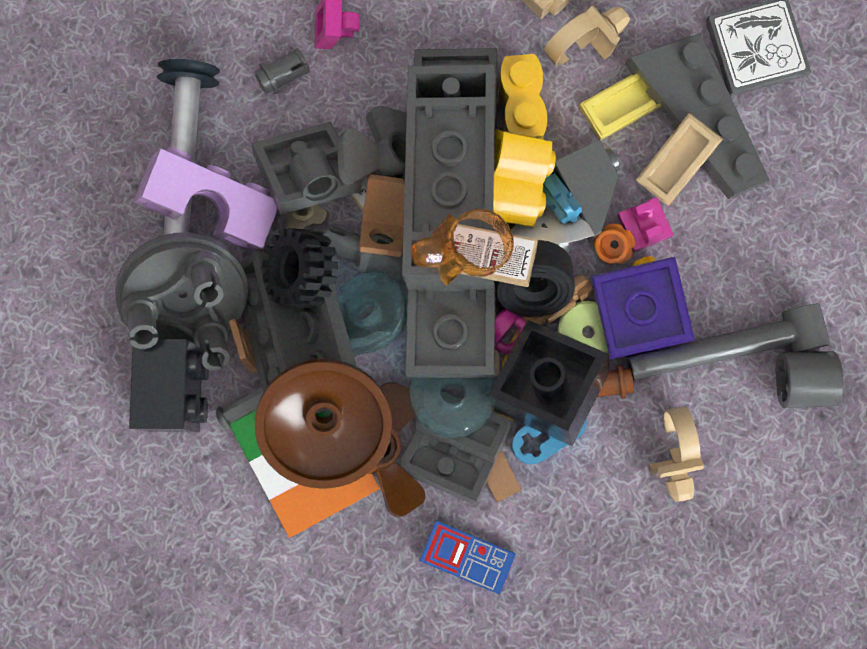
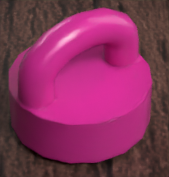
(503, 323)

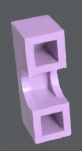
(242, 209)

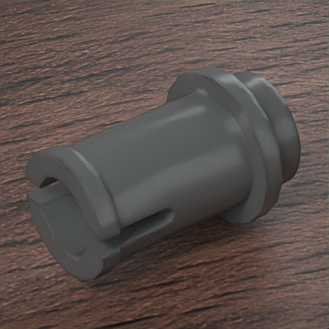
(281, 71)

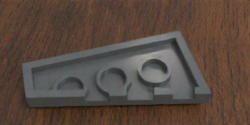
(688, 81)

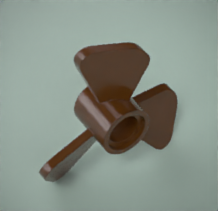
(398, 488)

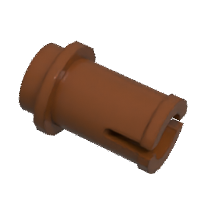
(618, 383)

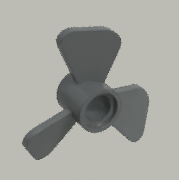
(361, 156)

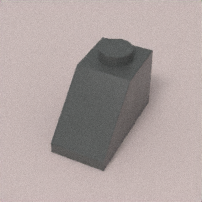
(591, 179)

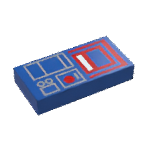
(467, 557)

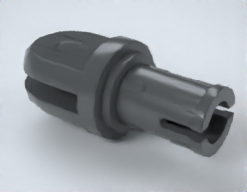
(348, 246)

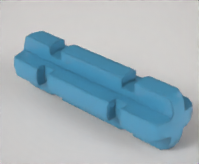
(560, 199)

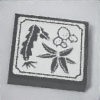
(758, 46)

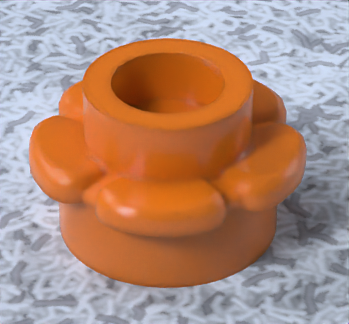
(610, 254)

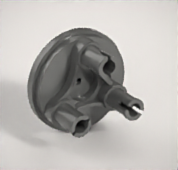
(182, 290)

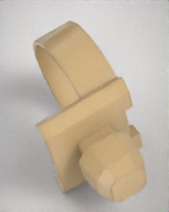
(588, 28)
(684, 458)

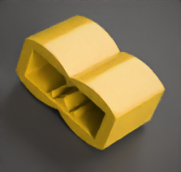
(520, 95)
(519, 176)

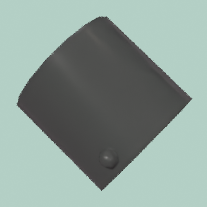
(809, 379)

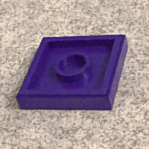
(642, 308)

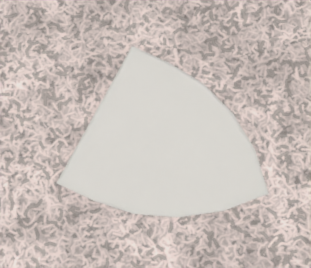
(556, 231)

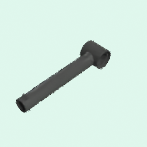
(800, 328)

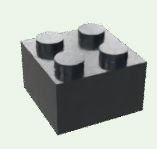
(549, 382)
(168, 387)

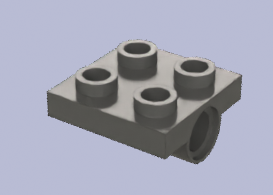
(302, 168)

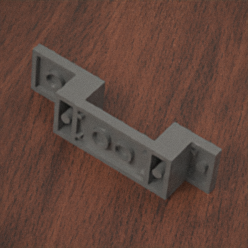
(447, 173)

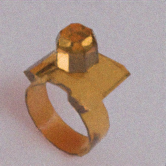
(441, 251)

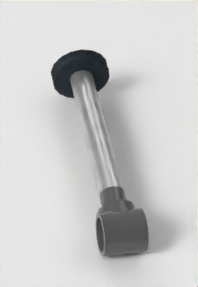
(187, 78)

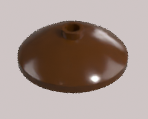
(317, 448)

